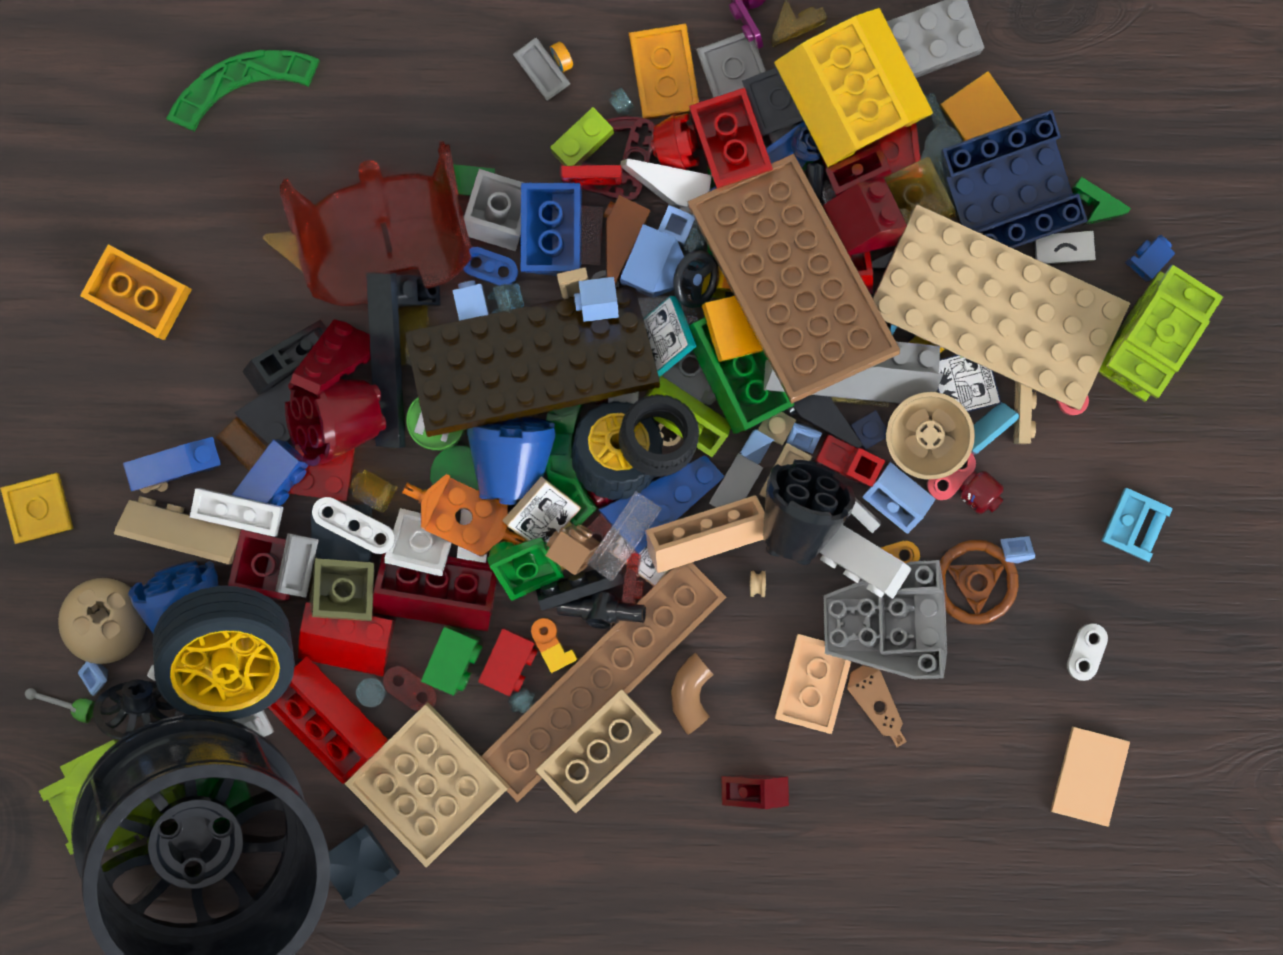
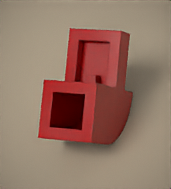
(850, 461)

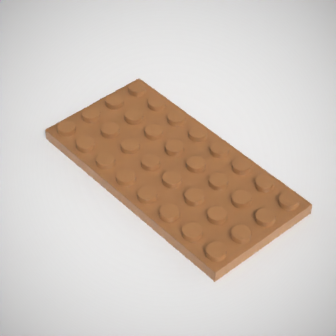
(793, 279)

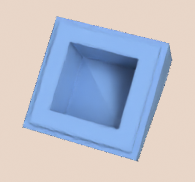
(756, 446)

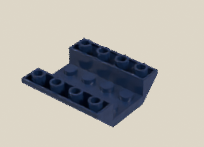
(1012, 182)

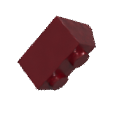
(866, 217)
(258, 563)

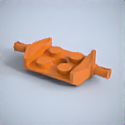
(449, 496)

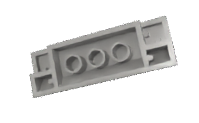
(890, 381)

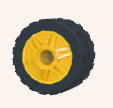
(598, 453)

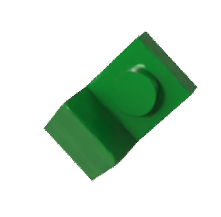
(1105, 205)

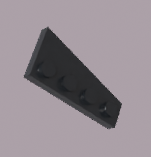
(267, 412)

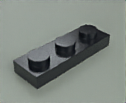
(575, 587)

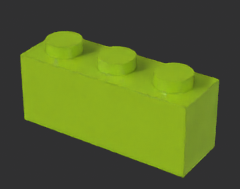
(712, 426)

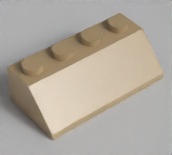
(177, 531)
(599, 750)

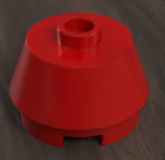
(675, 142)

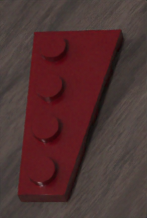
(333, 355)

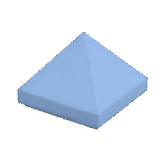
(804, 437)
(1017, 549)
(93, 676)

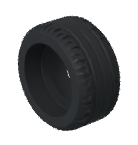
(666, 408)

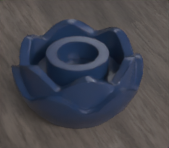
(804, 145)

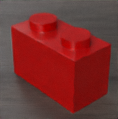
(507, 662)

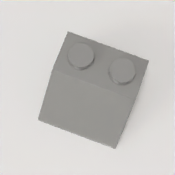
(495, 210)

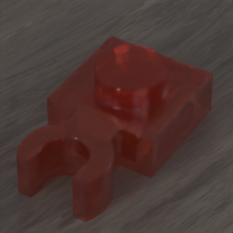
(632, 586)

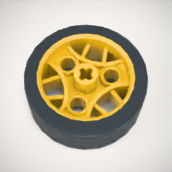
(223, 653)

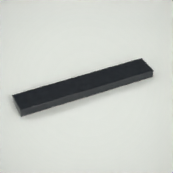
(386, 355)

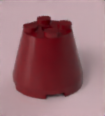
(334, 419)

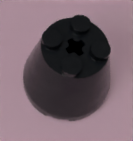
(804, 509)

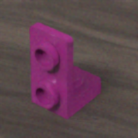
(739, 11)

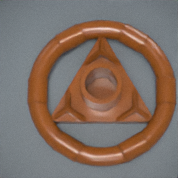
(978, 581)

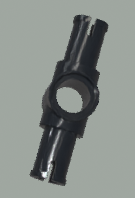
(603, 610)

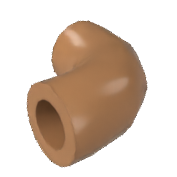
(686, 693)

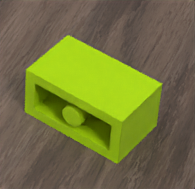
(582, 139)

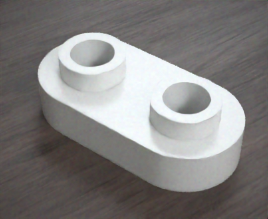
(1084, 650)

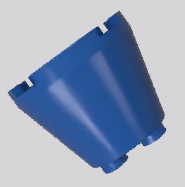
(510, 456)
(168, 587)

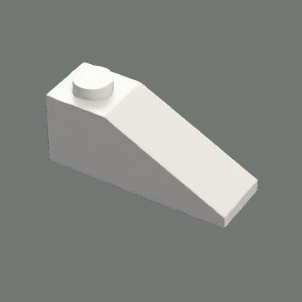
(669, 183)

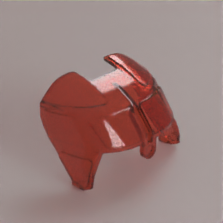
(345, 238)

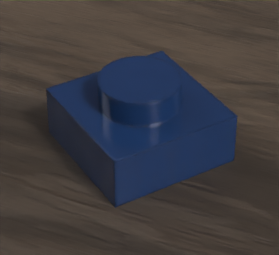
(869, 430)

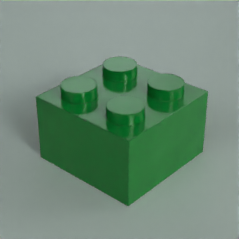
(451, 660)

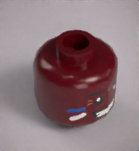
(982, 492)

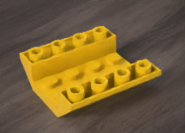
(852, 85)

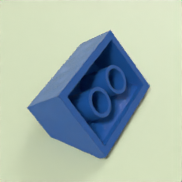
(551, 227)

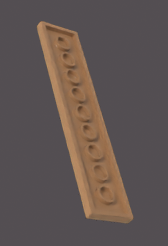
(612, 664)

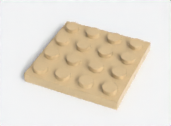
(427, 784)

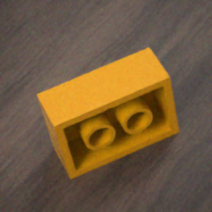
(136, 292)

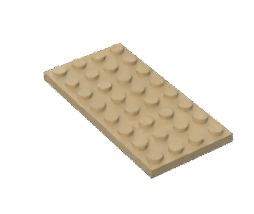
(998, 307)

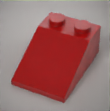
(730, 138)

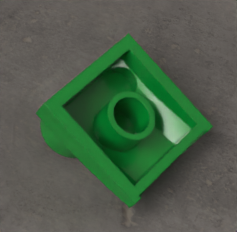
(523, 566)

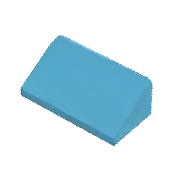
(992, 425)

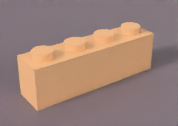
(705, 534)

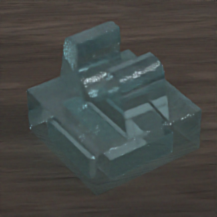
(507, 297)

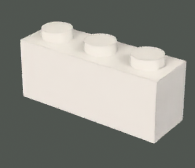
(865, 562)

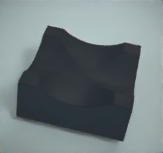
(335, 546)
(360, 866)

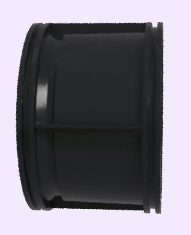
(179, 751)

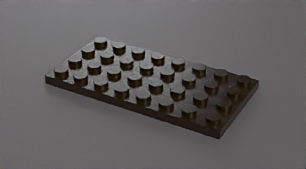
(528, 362)

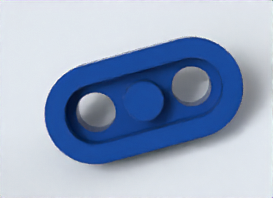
(490, 266)

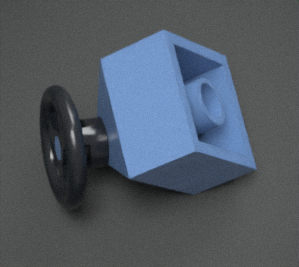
(660, 267)

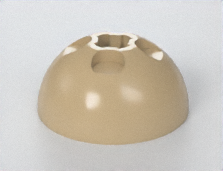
(930, 452)
(100, 636)

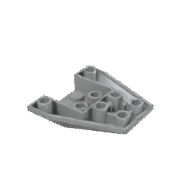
(888, 633)

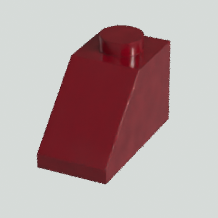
(755, 791)

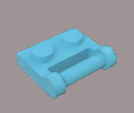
(1127, 522)

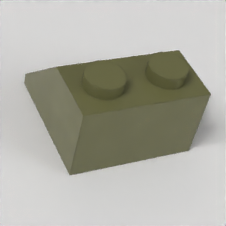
(341, 589)

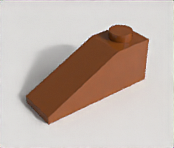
(622, 229)

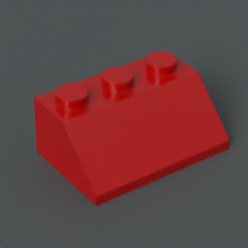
(346, 642)

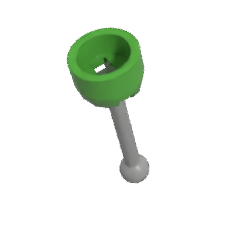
(80, 709)

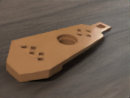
(870, 695)

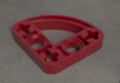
(622, 124)

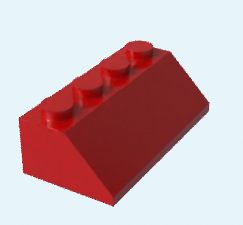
(327, 722)

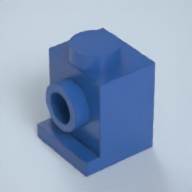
(1151, 257)

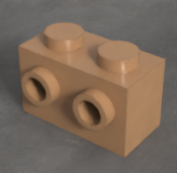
(572, 547)

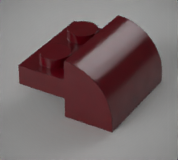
(864, 165)

